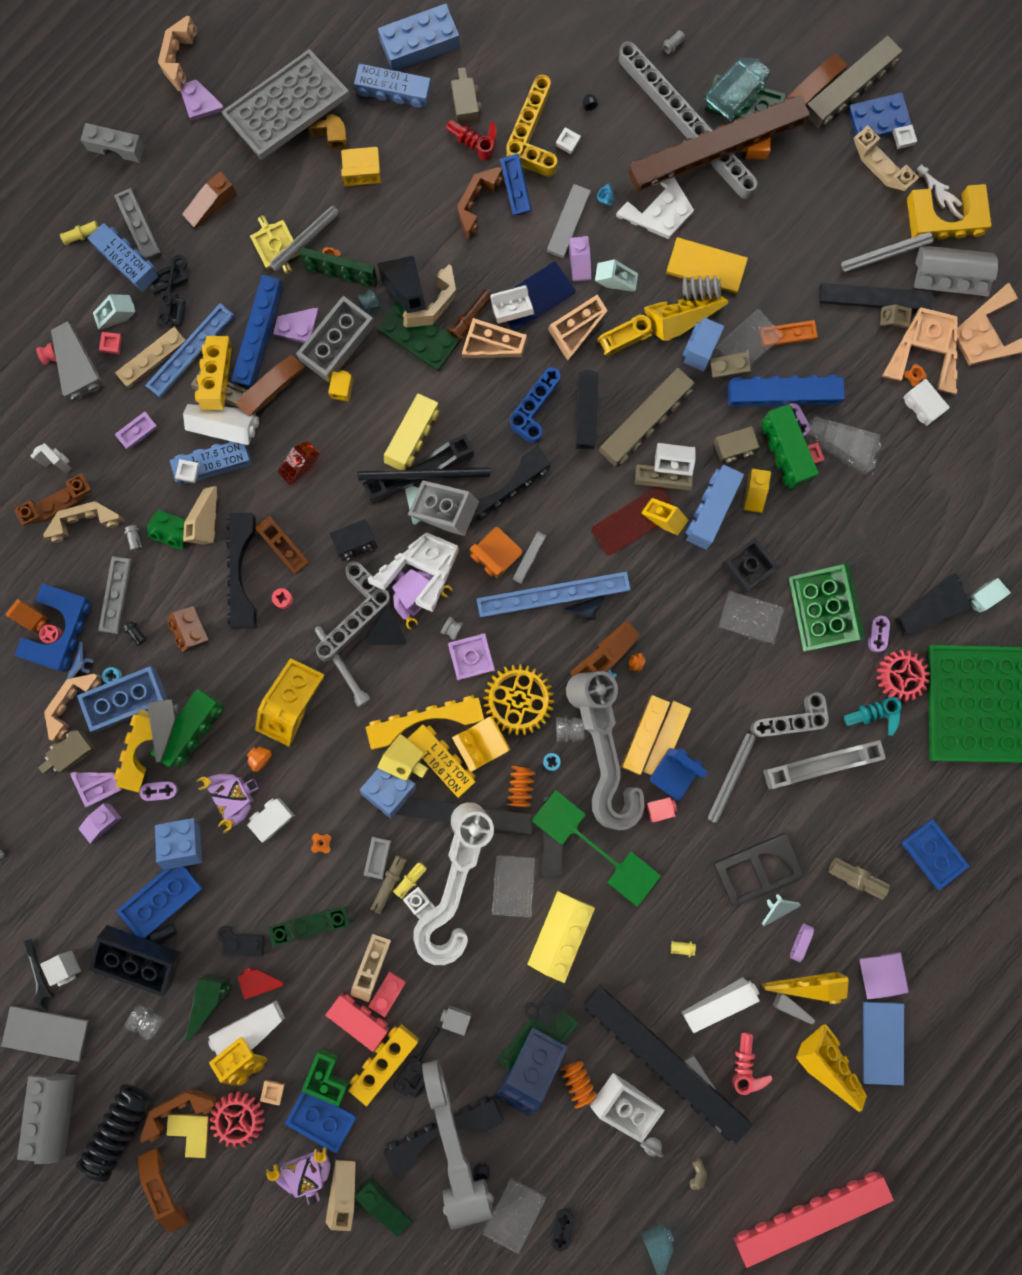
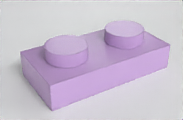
(136, 430)

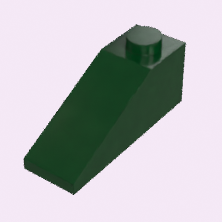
(382, 1206)

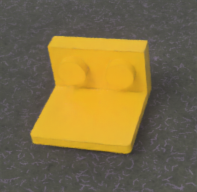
(360, 166)
(481, 743)
(237, 1063)

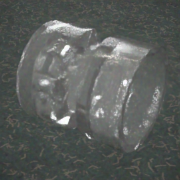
(569, 729)
(143, 1022)

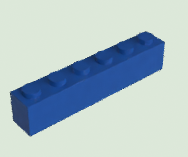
(257, 332)
(783, 391)

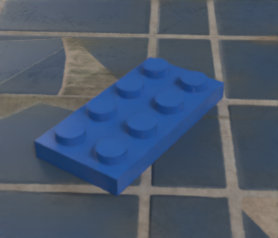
(159, 900)

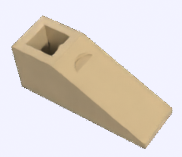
(201, 520)
(342, 1196)

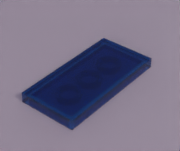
(545, 291)

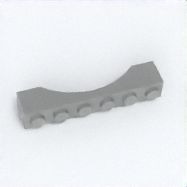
(824, 764)

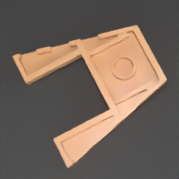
(931, 332)
(977, 336)

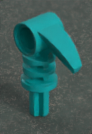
(877, 710)

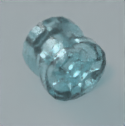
(368, 300)

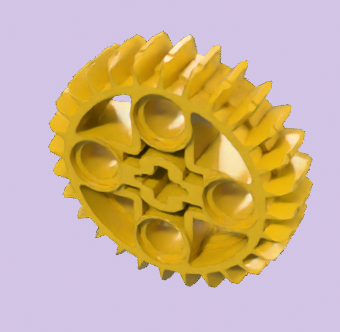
(528, 702)

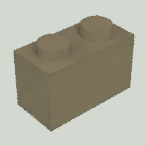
(731, 365)
(736, 445)

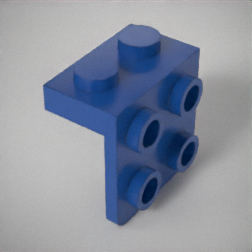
(676, 773)

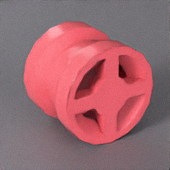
(46, 354)
(285, 600)
(47, 632)

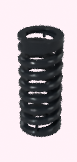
(111, 1131)

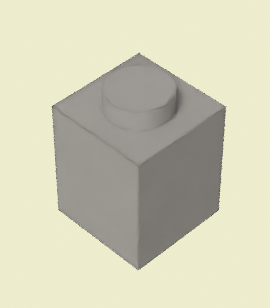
(455, 1020)

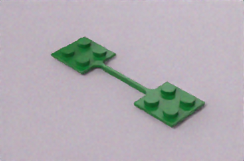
(560, 820)

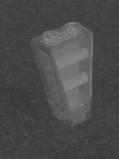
(846, 443)

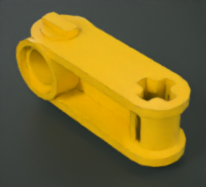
(625, 335)

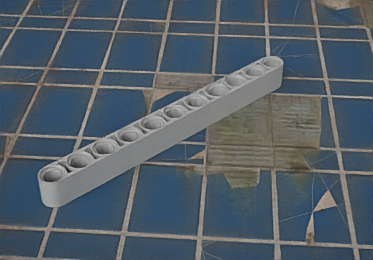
(684, 111)

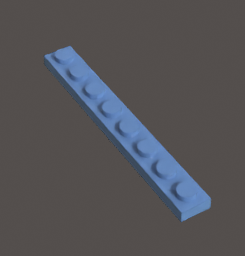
(553, 594)

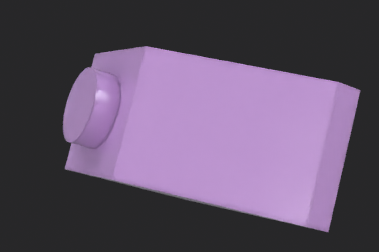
(580, 258)
(99, 822)

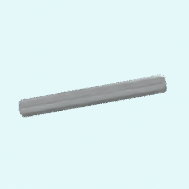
(305, 237)
(887, 252)
(731, 778)

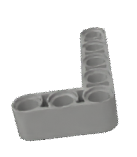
(356, 615)

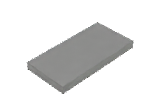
(45, 1033)

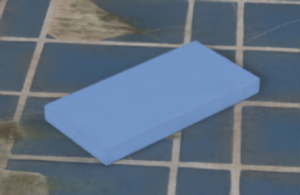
(883, 1043)

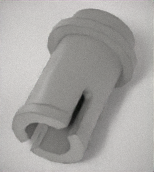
(670, 45)
(133, 537)

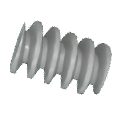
(702, 288)

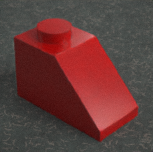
(257, 982)

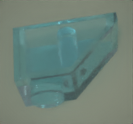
(659, 1246)

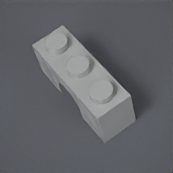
(99, 139)

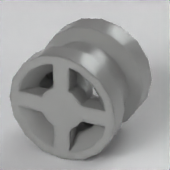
(451, 628)

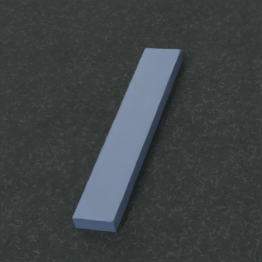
(189, 351)

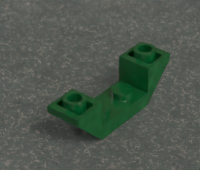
(309, 925)

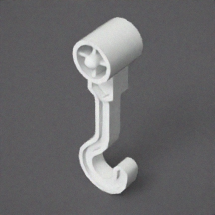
(471, 832)

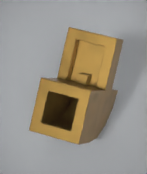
(332, 128)

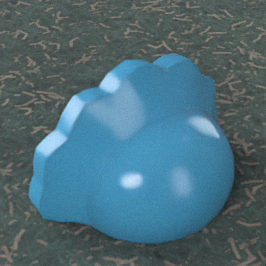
(606, 195)

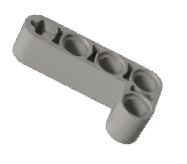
(789, 721)

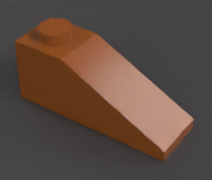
(209, 199)
(281, 544)

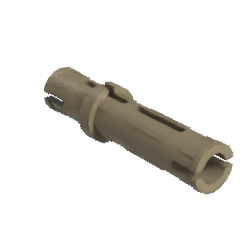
(392, 877)

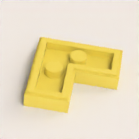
(195, 1129)

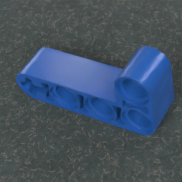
(538, 402)

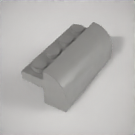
(955, 270)
(46, 1118)

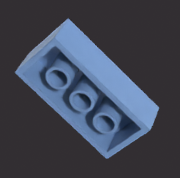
(419, 37)
(713, 510)
(121, 699)

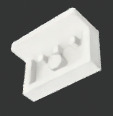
(511, 304)
(46, 455)

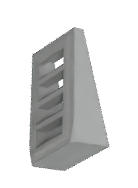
(786, 1005)

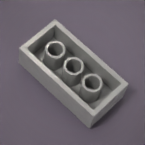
(335, 338)

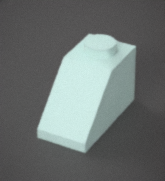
(616, 276)
(114, 311)
(988, 595)

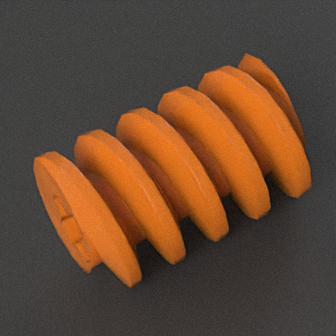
(521, 787)
(579, 1083)

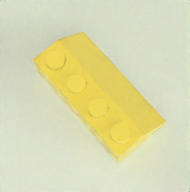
(561, 936)

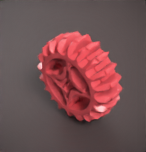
(907, 662)
(242, 1125)

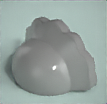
(652, 1147)

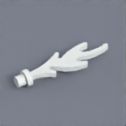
(941, 195)

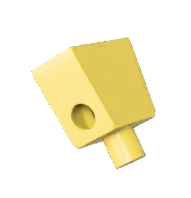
(403, 759)

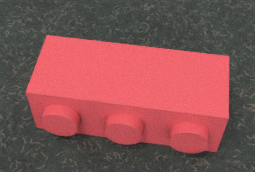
(357, 1021)

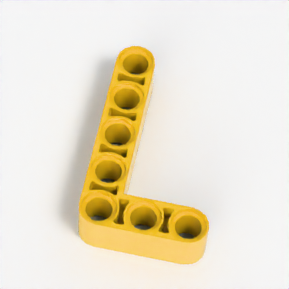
(527, 128)

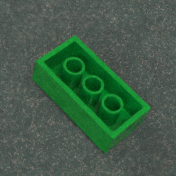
(789, 447)
(190, 726)

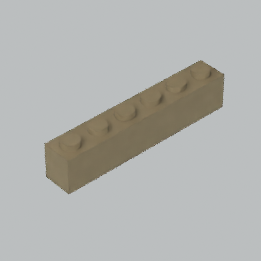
(853, 81)
(646, 417)

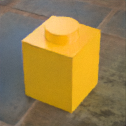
(341, 385)

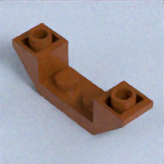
(488, 179)
(46, 509)
(200, 1101)
(158, 1193)

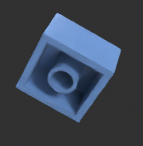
(702, 343)
(387, 791)
(178, 844)

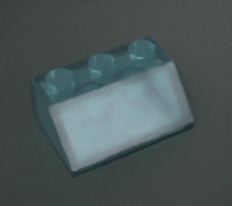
(737, 86)

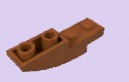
(609, 650)

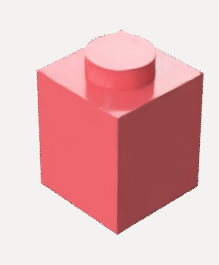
(661, 809)

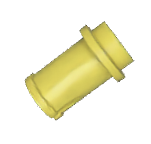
(683, 948)

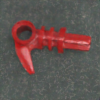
(476, 141)

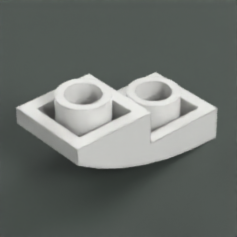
(418, 903)

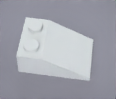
(626, 1108)

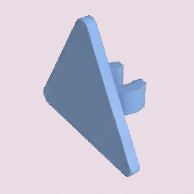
(78, 662)

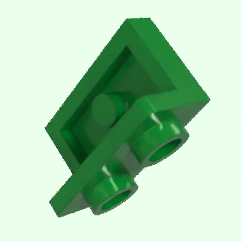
(167, 529)

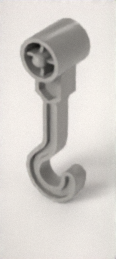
(594, 697)
(467, 1200)

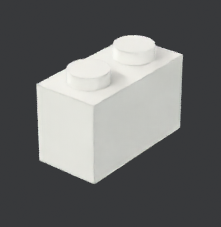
(925, 402)
(674, 459)
(270, 820)
(61, 968)

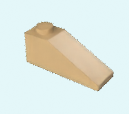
(370, 968)

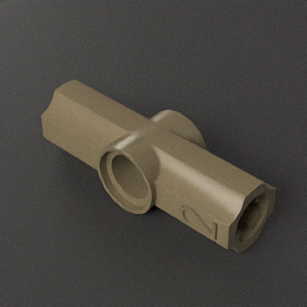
(859, 878)

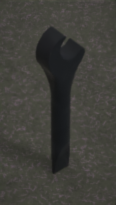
(41, 989)

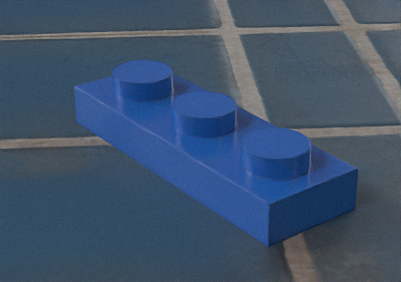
(516, 184)

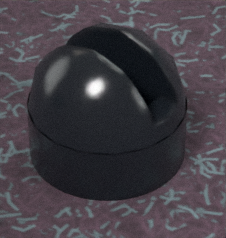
(590, 102)
(481, 1172)

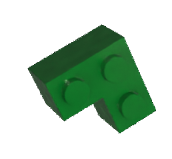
(321, 1082)

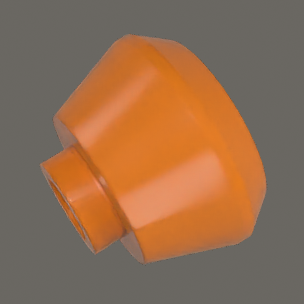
(258, 758)

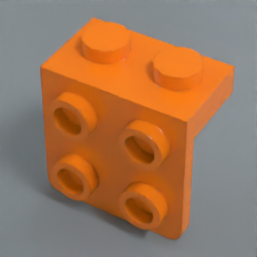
(495, 552)

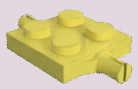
(271, 241)

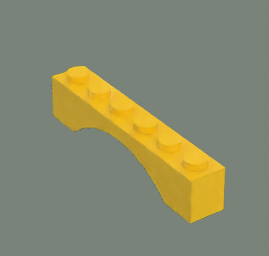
(385, 733)

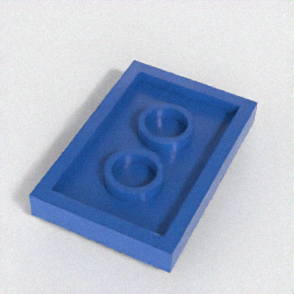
(880, 114)
(934, 854)
(321, 1121)

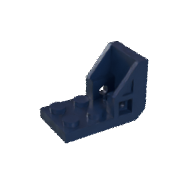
(531, 1073)

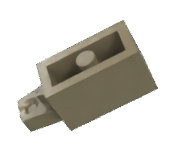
(464, 98)
(68, 752)

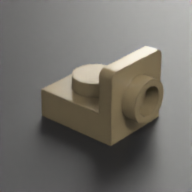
(896, 315)

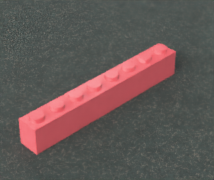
(813, 1218)

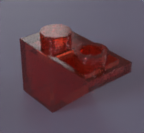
(298, 462)

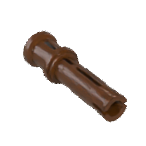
(465, 320)

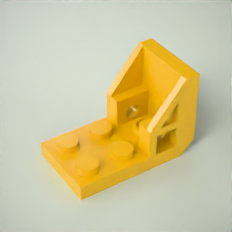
(286, 702)

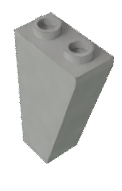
(74, 365)

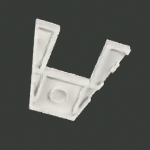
(427, 554)

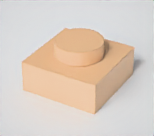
(272, 1092)

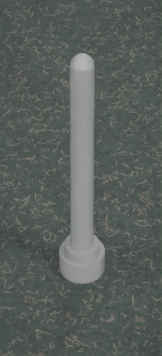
(360, 697)

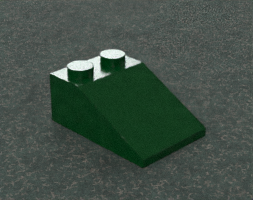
(208, 996)

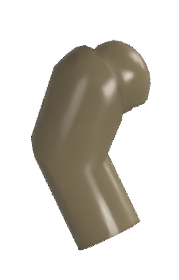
(701, 1175)

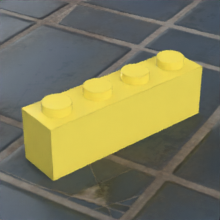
(411, 432)

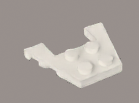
(664, 214)

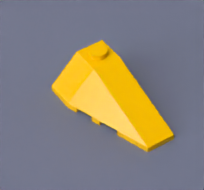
(676, 319)
(823, 987)
(824, 1061)

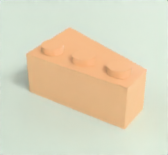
(576, 325)
(492, 341)

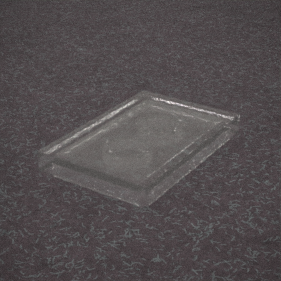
(752, 336)
(751, 617)
(513, 886)
(514, 1215)

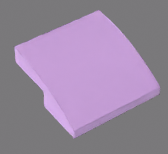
(884, 975)

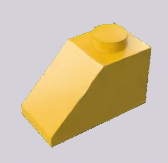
(756, 490)
(665, 516)

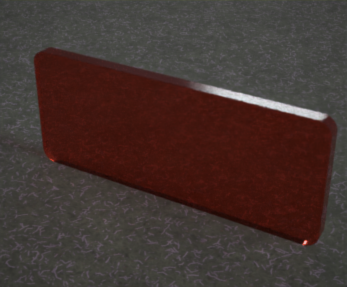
(627, 523)

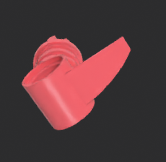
(743, 1069)

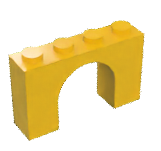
(975, 220)

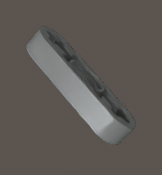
(529, 557)

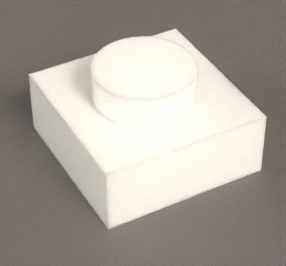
(904, 136)
(568, 140)
(187, 471)

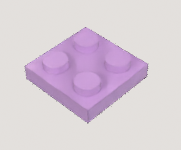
(471, 657)

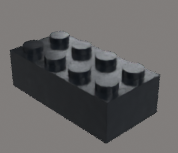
(134, 960)

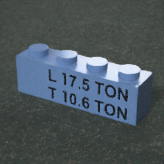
(392, 86)
(125, 259)
(215, 460)

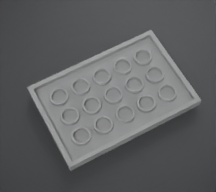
(285, 104)

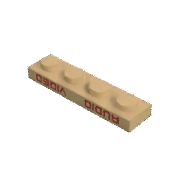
(150, 357)

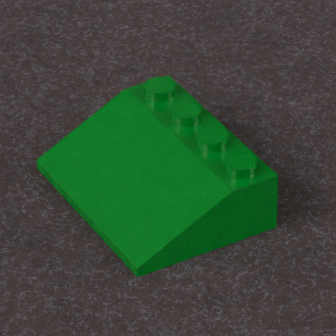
(826, 608)

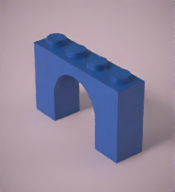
(58, 653)

